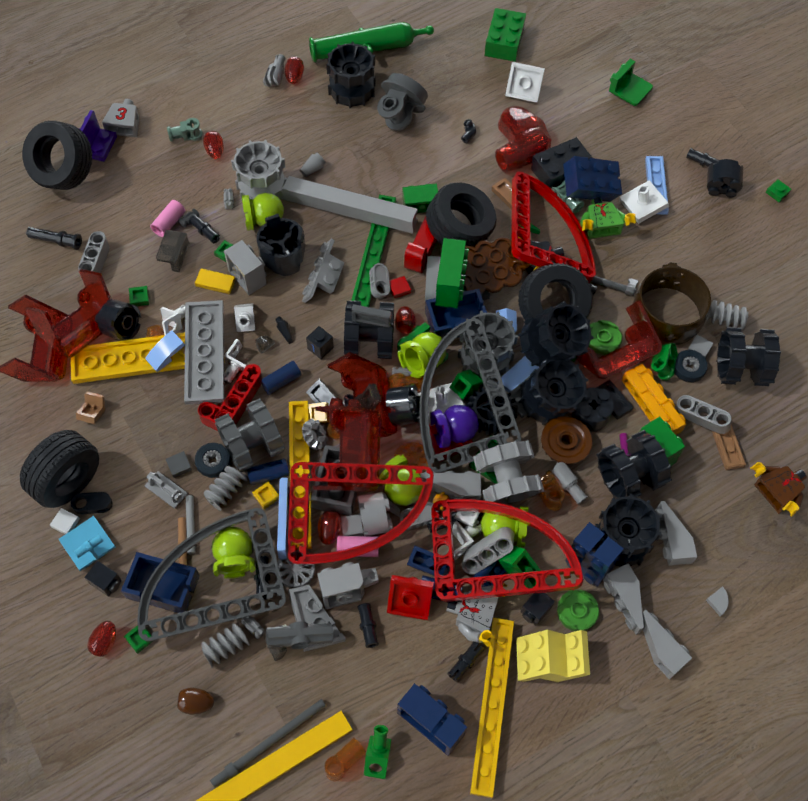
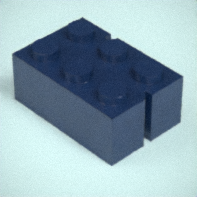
(592, 178)
(444, 319)
(598, 564)
(172, 590)
(431, 718)

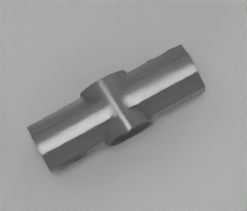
(299, 635)

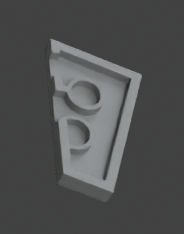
(310, 609)

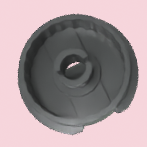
(401, 99)

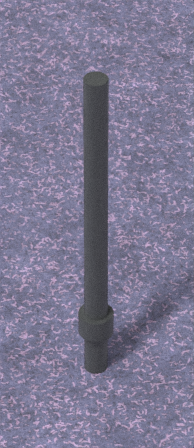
(232, 768)

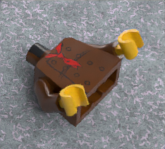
(780, 486)

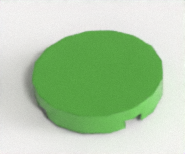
(606, 337)
(578, 610)

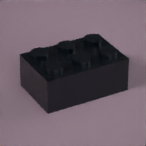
(549, 163)

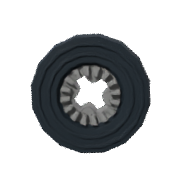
(692, 358)
(208, 451)

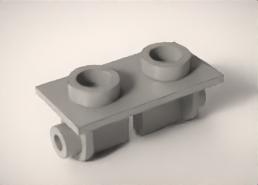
(165, 489)

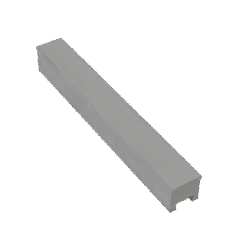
(350, 204)

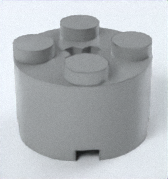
(373, 513)

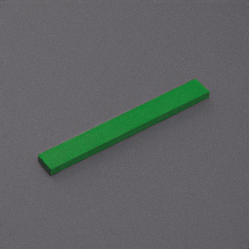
(371, 256)

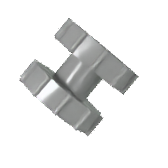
(259, 169)
(505, 463)

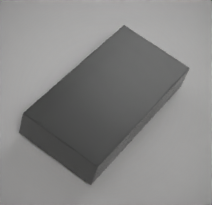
(371, 316)

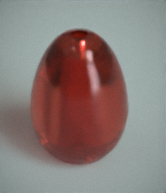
(294, 69)
(213, 144)
(405, 320)
(329, 527)
(102, 639)

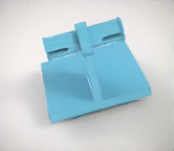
(86, 543)

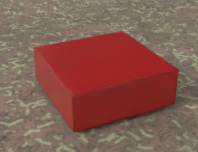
(399, 287)

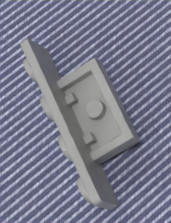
(325, 273)

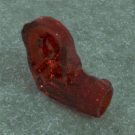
(526, 137)

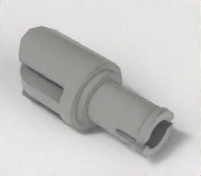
(275, 71)
(568, 481)

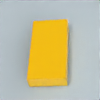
(215, 281)

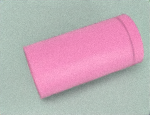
(167, 218)
(346, 542)

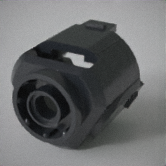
(281, 245)

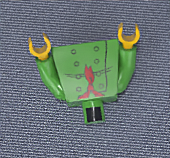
(604, 219)

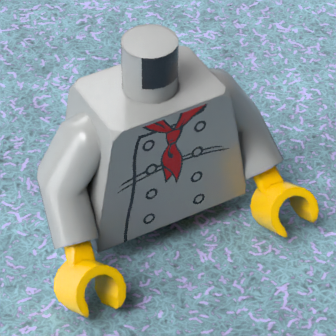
(475, 616)

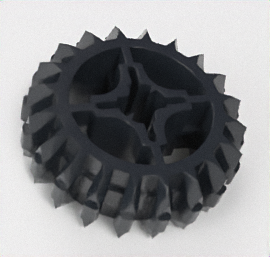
(484, 411)

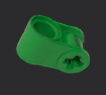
(665, 361)

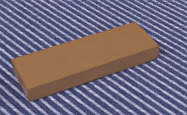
(729, 449)

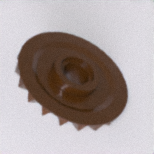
(570, 430)

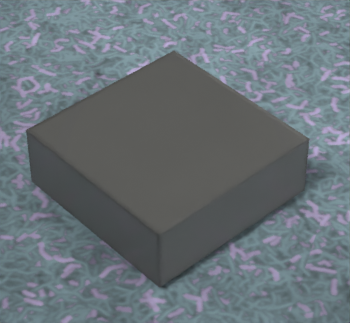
(178, 464)

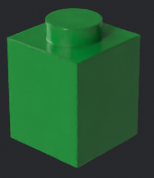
(466, 384)

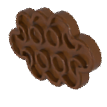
(493, 266)

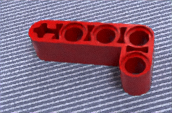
(417, 252)
(234, 397)

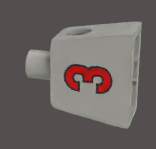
(122, 119)

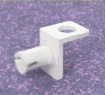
(244, 317)
(172, 319)
(235, 365)
(464, 536)

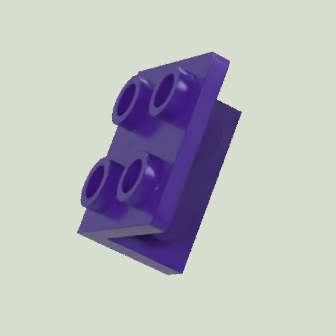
(100, 139)

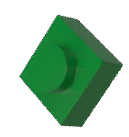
(778, 190)

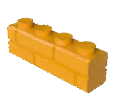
(651, 397)

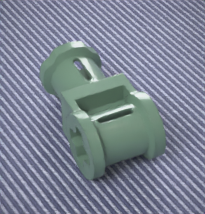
(186, 130)
(573, 203)

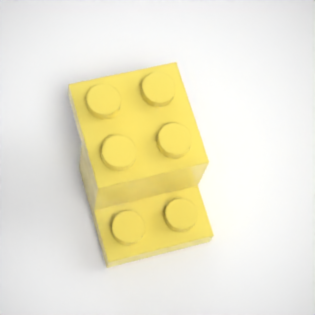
(552, 656)

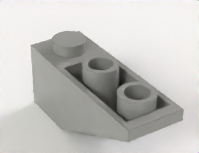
(456, 485)
(677, 541)
(626, 591)
(663, 647)

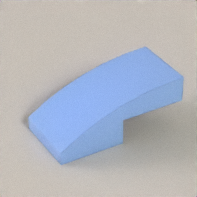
(163, 350)

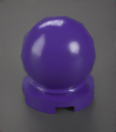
(456, 425)

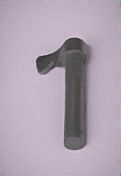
(628, 289)

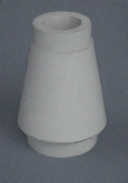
(313, 164)

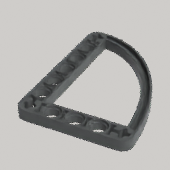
(491, 393)
(222, 608)

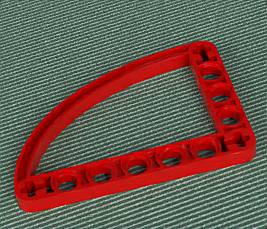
(527, 251)
(304, 502)
(497, 580)

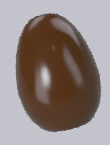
(194, 701)

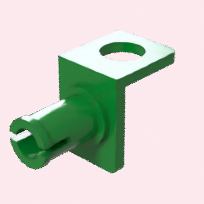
(378, 752)

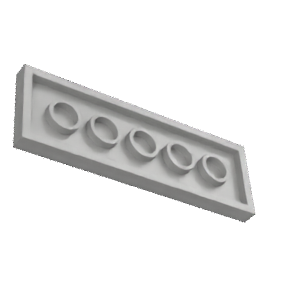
(204, 352)

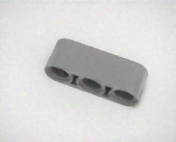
(95, 252)
(431, 276)
(710, 421)
(483, 558)

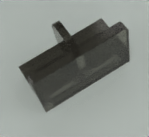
(173, 249)

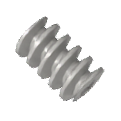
(728, 314)
(223, 486)
(224, 644)

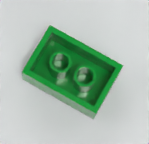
(505, 34)
(451, 273)

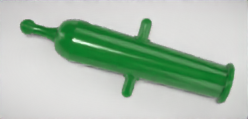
(376, 39)

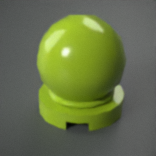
(260, 208)
(417, 353)
(400, 493)
(493, 522)
(232, 551)

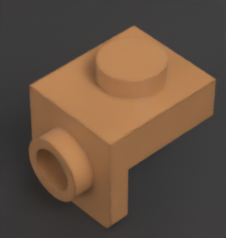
(92, 408)

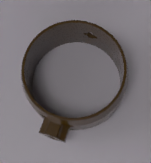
(691, 286)

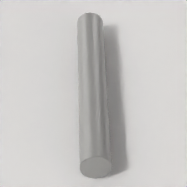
(190, 524)

